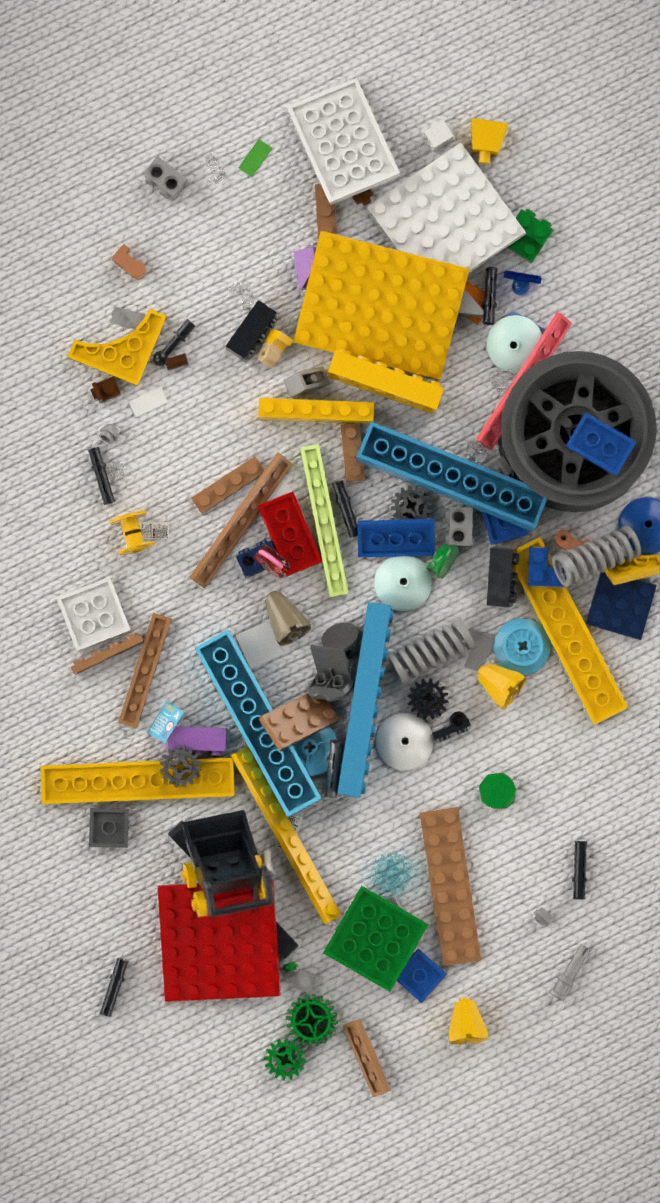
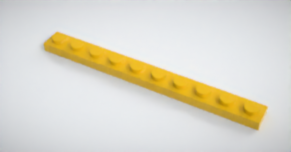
(286, 835)

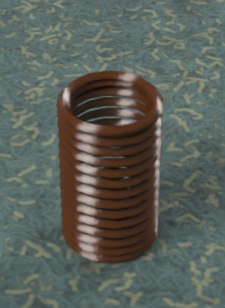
(176, 361)

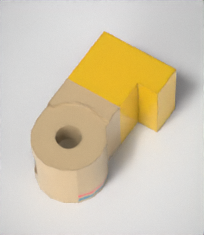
(273, 348)

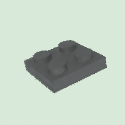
(109, 827)

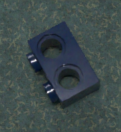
(256, 567)

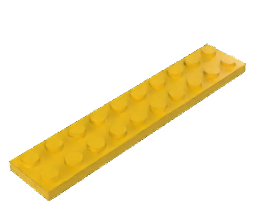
(572, 643)
(133, 781)

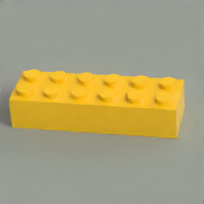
(385, 382)

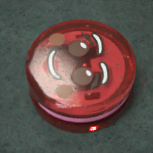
(272, 561)

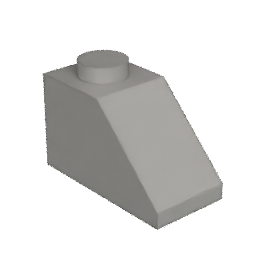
(469, 307)
(306, 381)

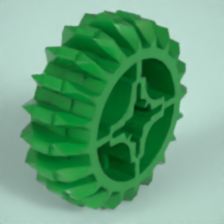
(328, 1016)

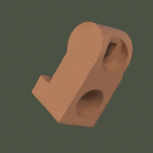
(134, 268)
(565, 541)

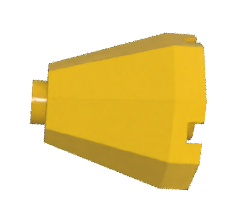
(501, 683)
(467, 1023)

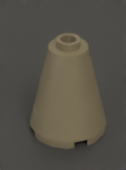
(285, 619)

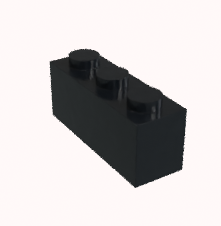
(252, 331)
(502, 577)

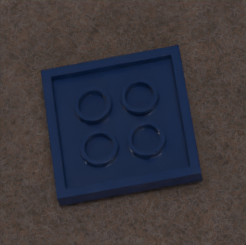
(621, 606)

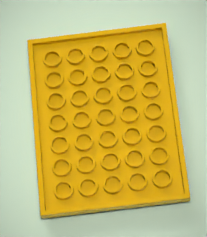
(381, 304)

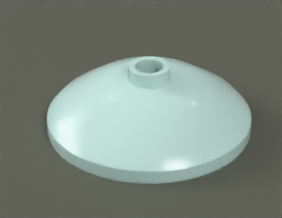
(510, 329)
(403, 597)

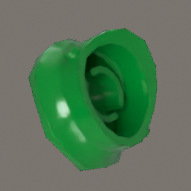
(443, 560)
(497, 791)

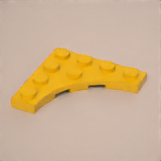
(126, 356)

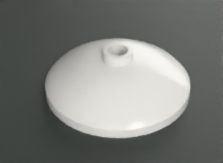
(390, 745)

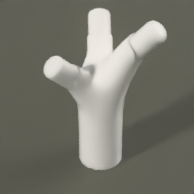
(267, 861)

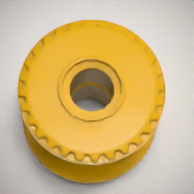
(132, 532)

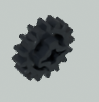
(429, 690)

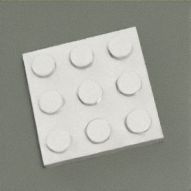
(93, 614)

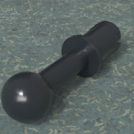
(180, 334)

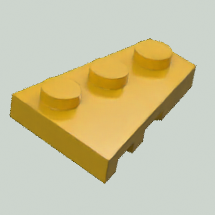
(635, 569)

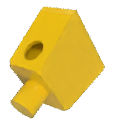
(487, 138)

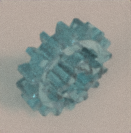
(390, 863)

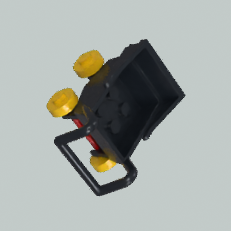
(224, 863)

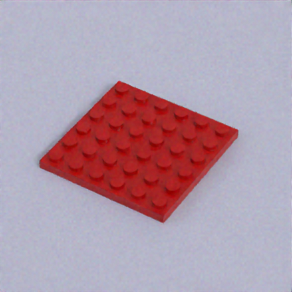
(219, 954)

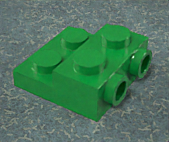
(536, 235)

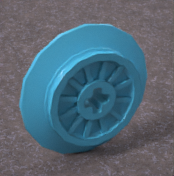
(507, 647)
(316, 761)

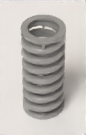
(598, 558)
(457, 626)

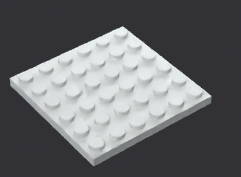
(448, 213)

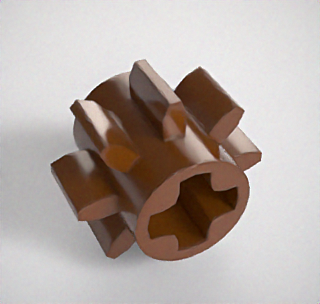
(363, 197)

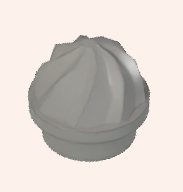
(109, 433)

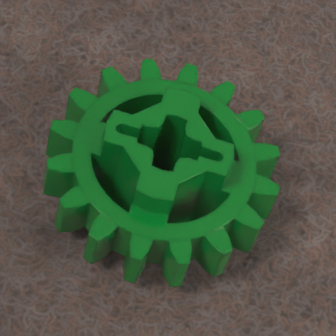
(295, 1064)

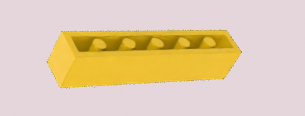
(316, 411)

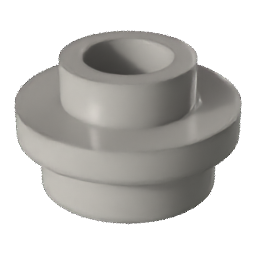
(542, 916)

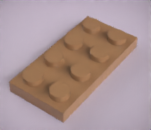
(298, 720)

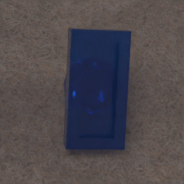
(521, 284)

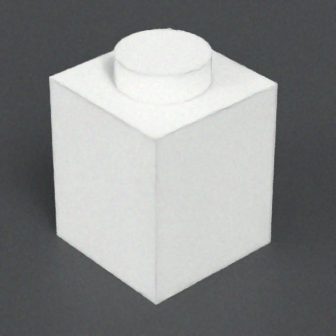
(439, 135)

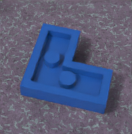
(538, 571)

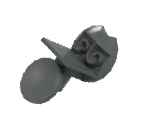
(331, 663)

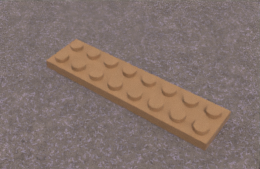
(450, 886)

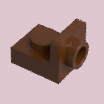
(105, 390)

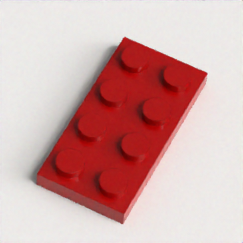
(290, 532)

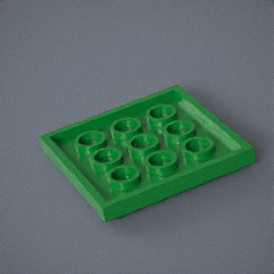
(375, 938)

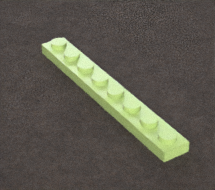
(324, 521)

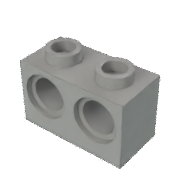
(168, 175)
(464, 527)

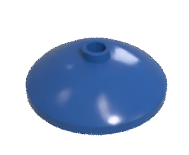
(635, 516)

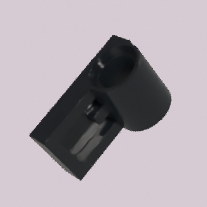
(443, 734)

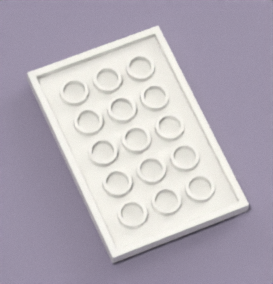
(343, 141)

